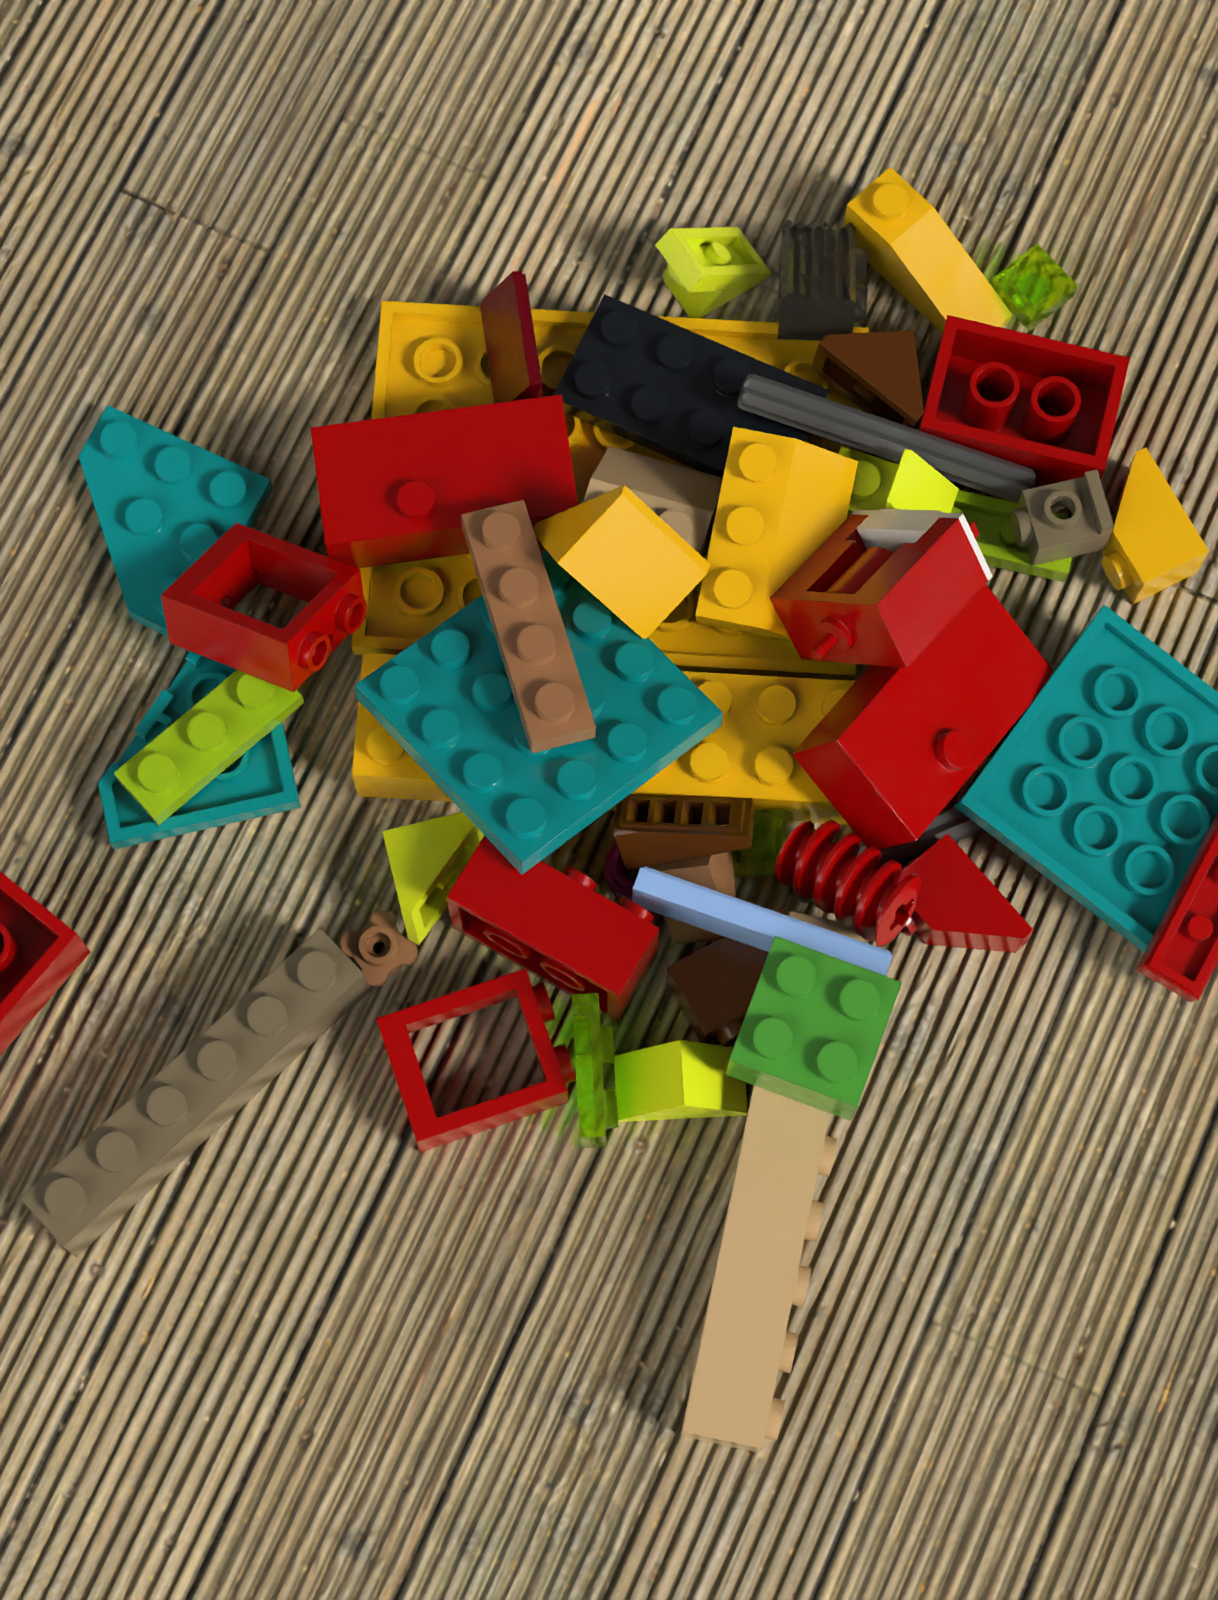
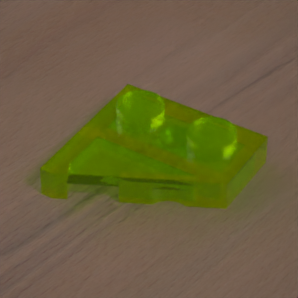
(593, 1048)

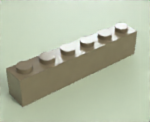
(196, 1093)

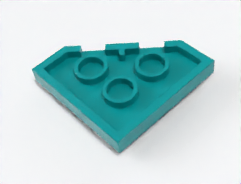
(161, 505)
(249, 788)

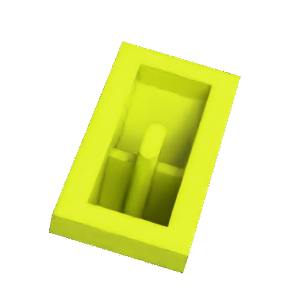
(426, 865)
(677, 1083)

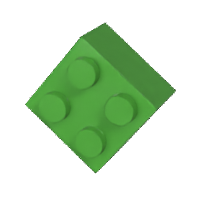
(813, 1028)

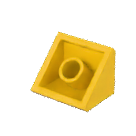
(624, 557)

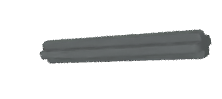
(883, 437)

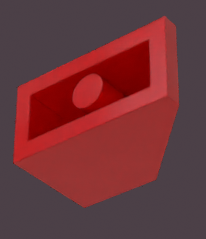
(961, 904)

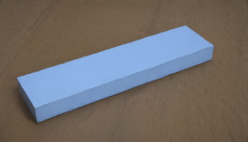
(747, 921)

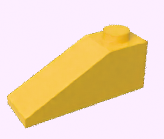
(921, 254)

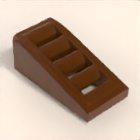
(679, 827)

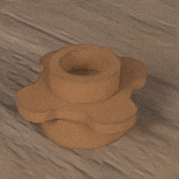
(397, 948)

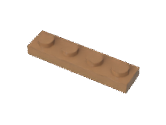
(528, 626)

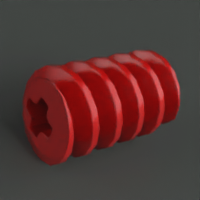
(848, 882)

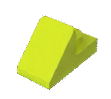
(709, 267)
(904, 485)

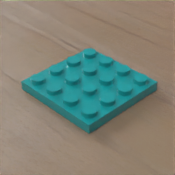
(461, 723)
(1107, 776)

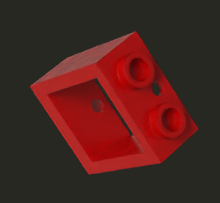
(203, 598)
(554, 1061)

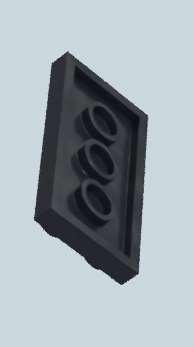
(666, 386)

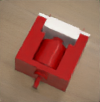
(882, 586)

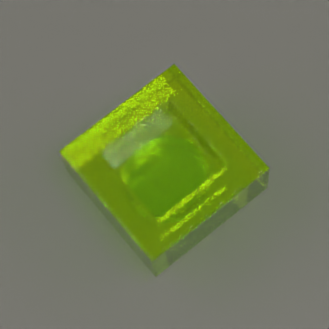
(1034, 287)
(769, 835)

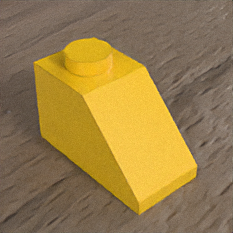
(1151, 534)

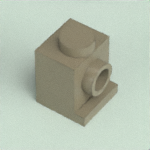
(1058, 539)

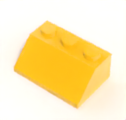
(770, 517)

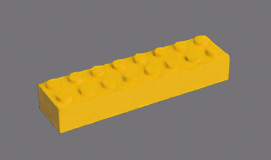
(740, 759)

